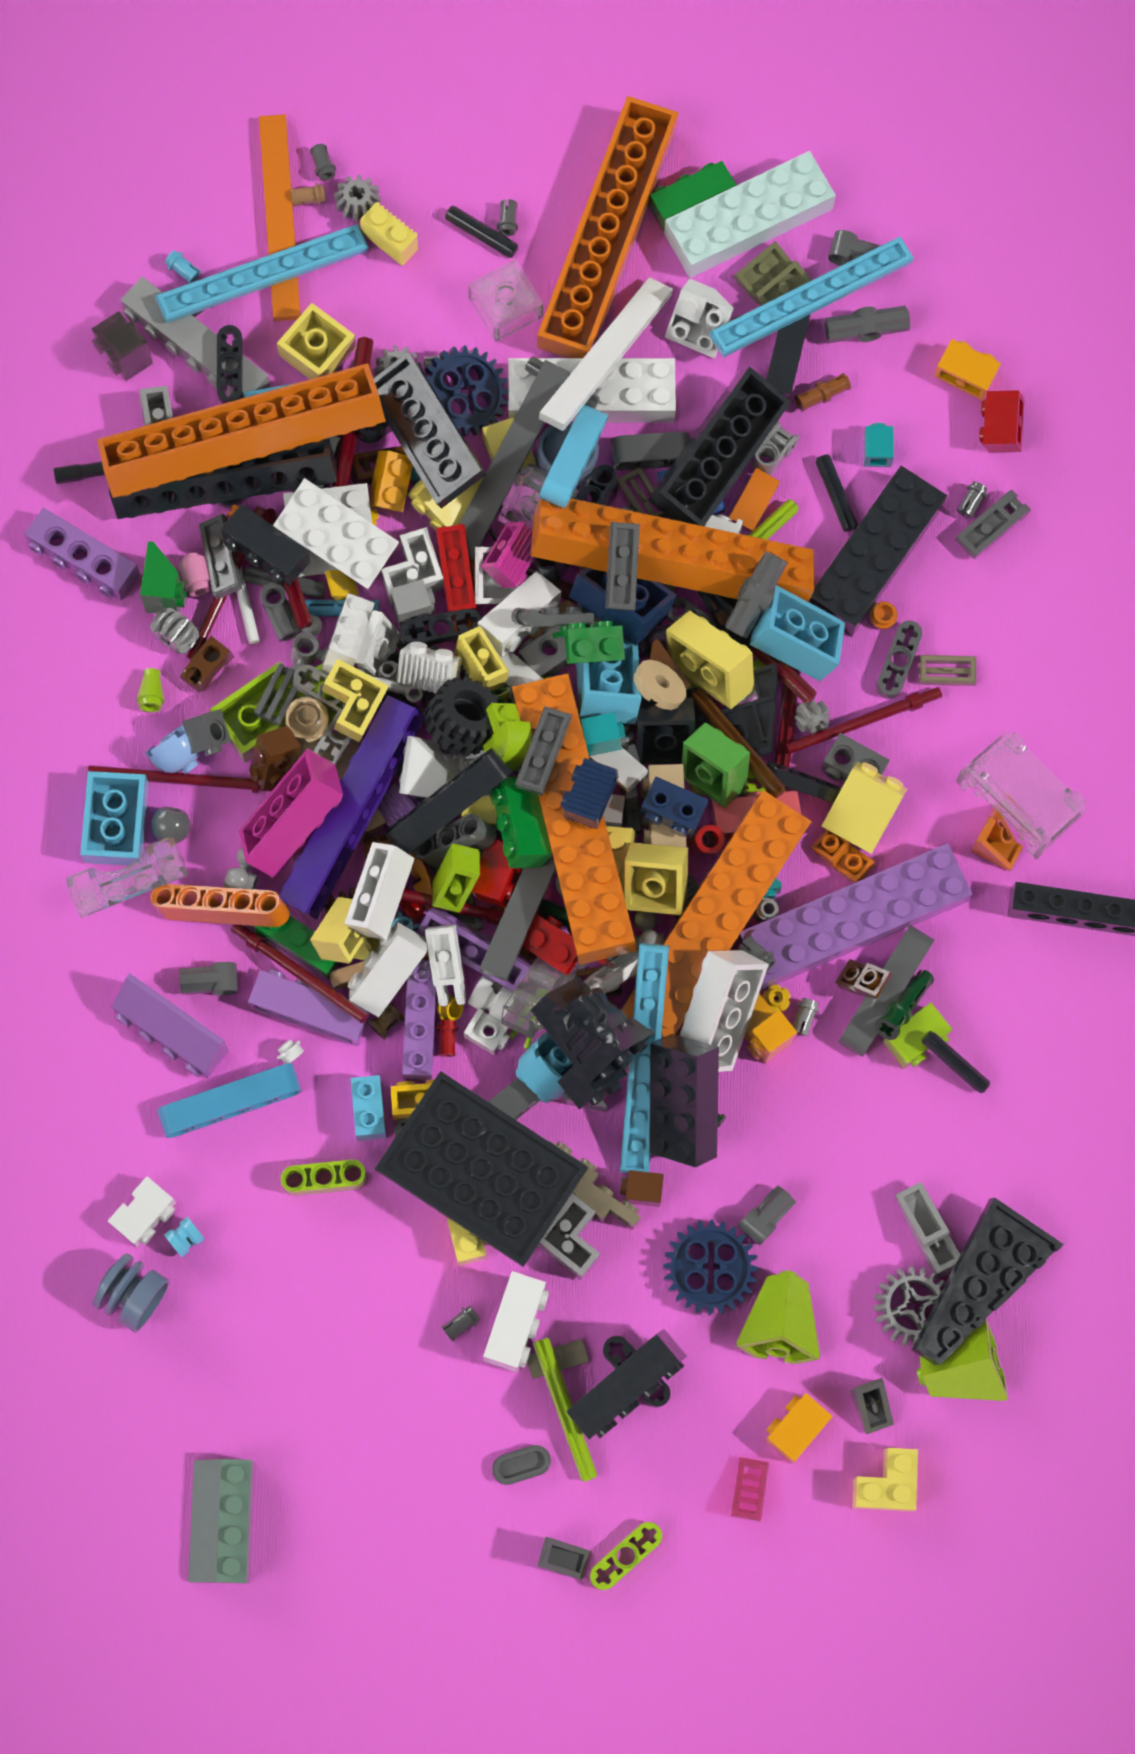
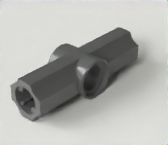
(867, 324)
(756, 594)

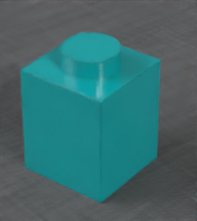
(878, 445)
(602, 733)

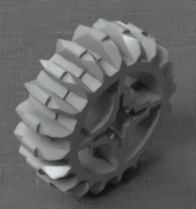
(908, 1293)

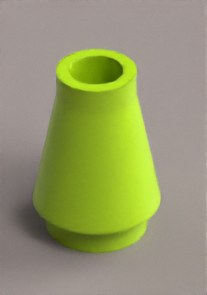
(150, 693)

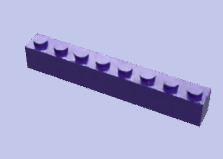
(363, 788)

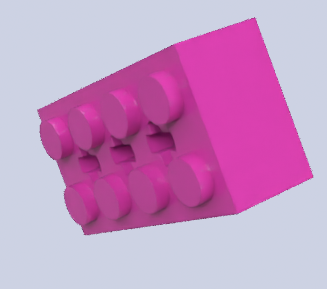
(290, 813)

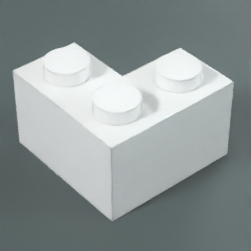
(419, 564)

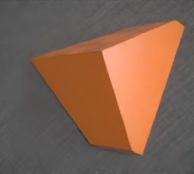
(997, 842)

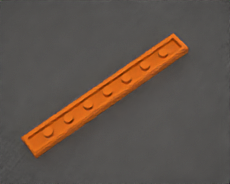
(279, 209)

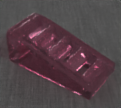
(745, 1514)

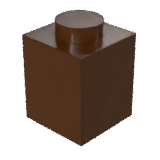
(642, 1188)

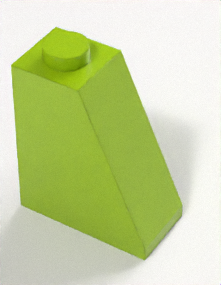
(782, 1321)
(969, 1371)

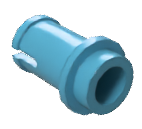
(182, 266)

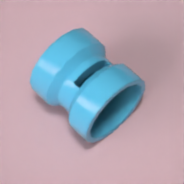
(184, 1237)

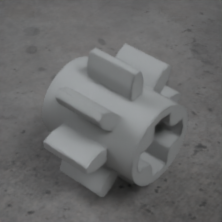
(812, 716)

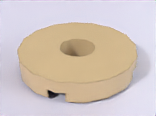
(659, 683)

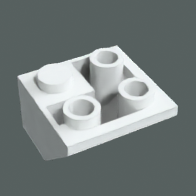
(695, 315)
(425, 768)

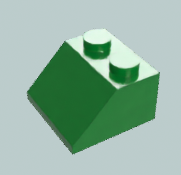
(160, 583)

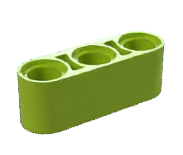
(309, 1172)

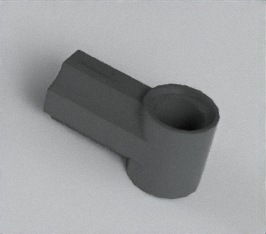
(848, 247)
(280, 613)
(218, 979)
(762, 1220)

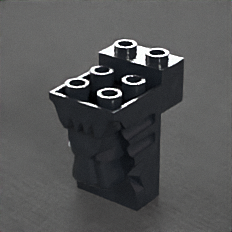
(593, 1038)

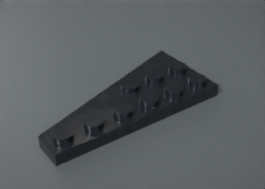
(988, 1272)

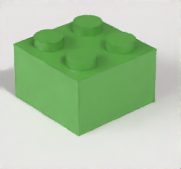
(715, 764)

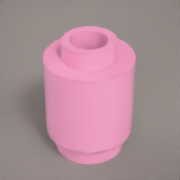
(195, 574)

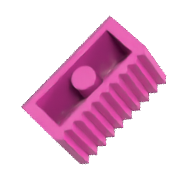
(510, 555)

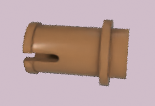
(308, 195)

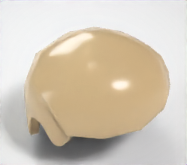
(307, 718)

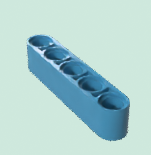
(229, 1100)

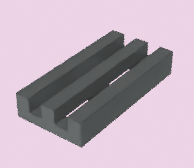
(289, 672)

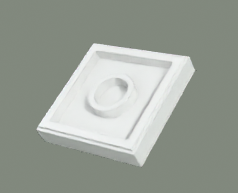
(377, 644)

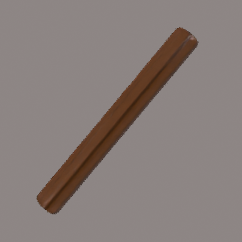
(719, 721)

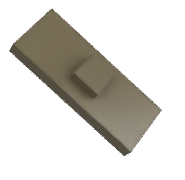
(567, 1356)

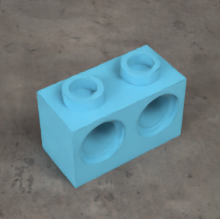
(368, 1108)

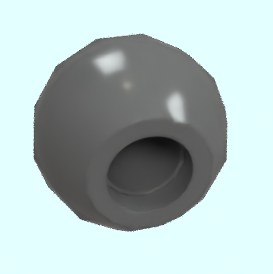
(170, 822)

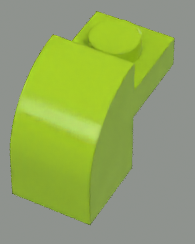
(510, 734)

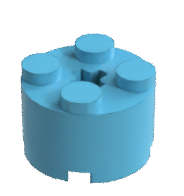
(542, 1068)

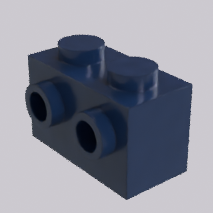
(673, 807)

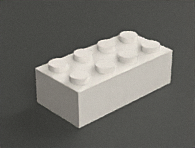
(336, 533)
(724, 1002)

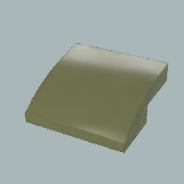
(771, 275)

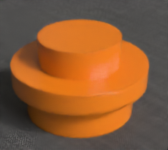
(883, 615)

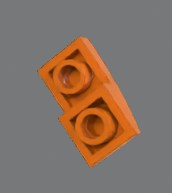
(754, 498)
(843, 856)
(421, 870)

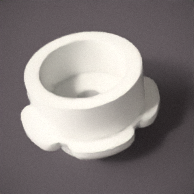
(289, 1051)

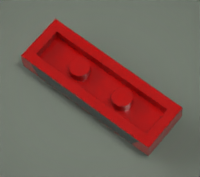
(456, 567)

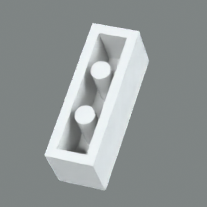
(531, 594)
(348, 632)
(379, 890)
(387, 969)

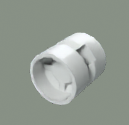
(490, 996)

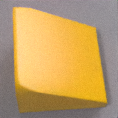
(340, 584)

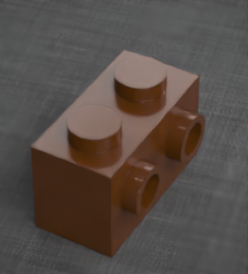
(273, 757)

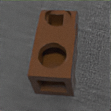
(206, 664)

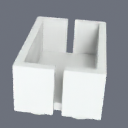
(516, 1322)

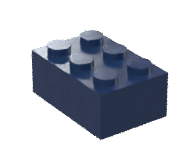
(651, 604)

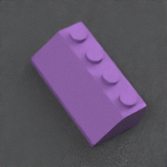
(169, 1027)

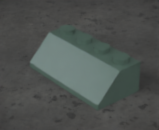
(221, 1521)

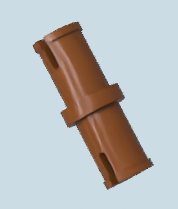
(822, 392)

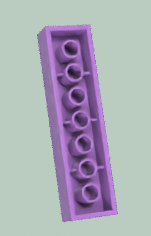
(860, 914)

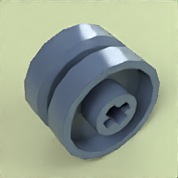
(549, 447)

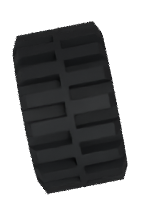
(450, 727)

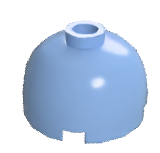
(173, 753)

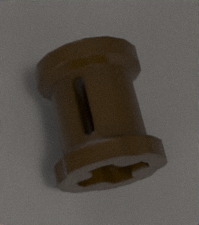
(386, 1021)

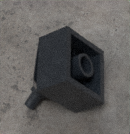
(663, 731)

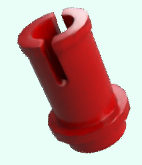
(446, 1038)

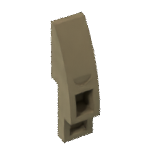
(601, 1197)

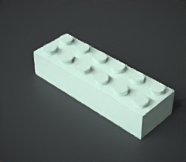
(749, 214)

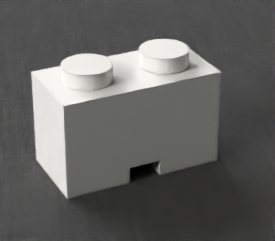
(144, 1212)

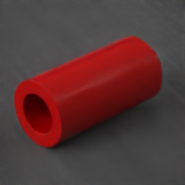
(713, 840)

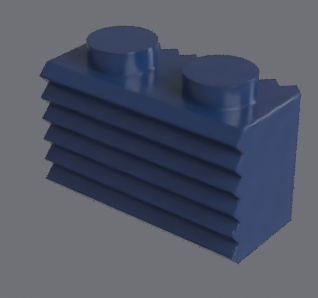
(589, 793)

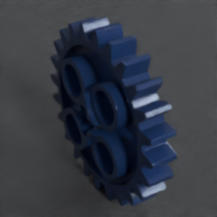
(487, 386)
(684, 1266)

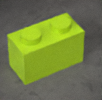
(455, 878)
(908, 1045)

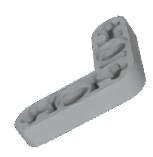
(307, 689)

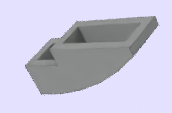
(928, 1229)

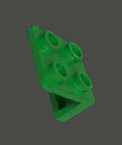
(592, 644)

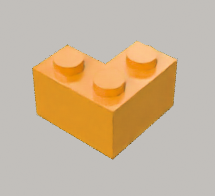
(768, 1031)

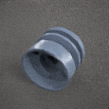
(127, 1290)

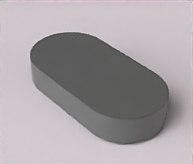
(521, 1465)

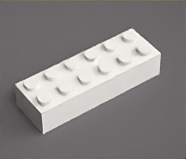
(631, 393)

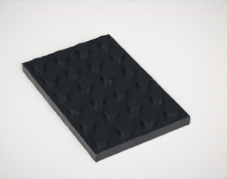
(481, 1169)

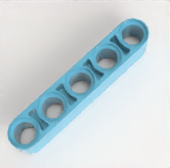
(573, 456)

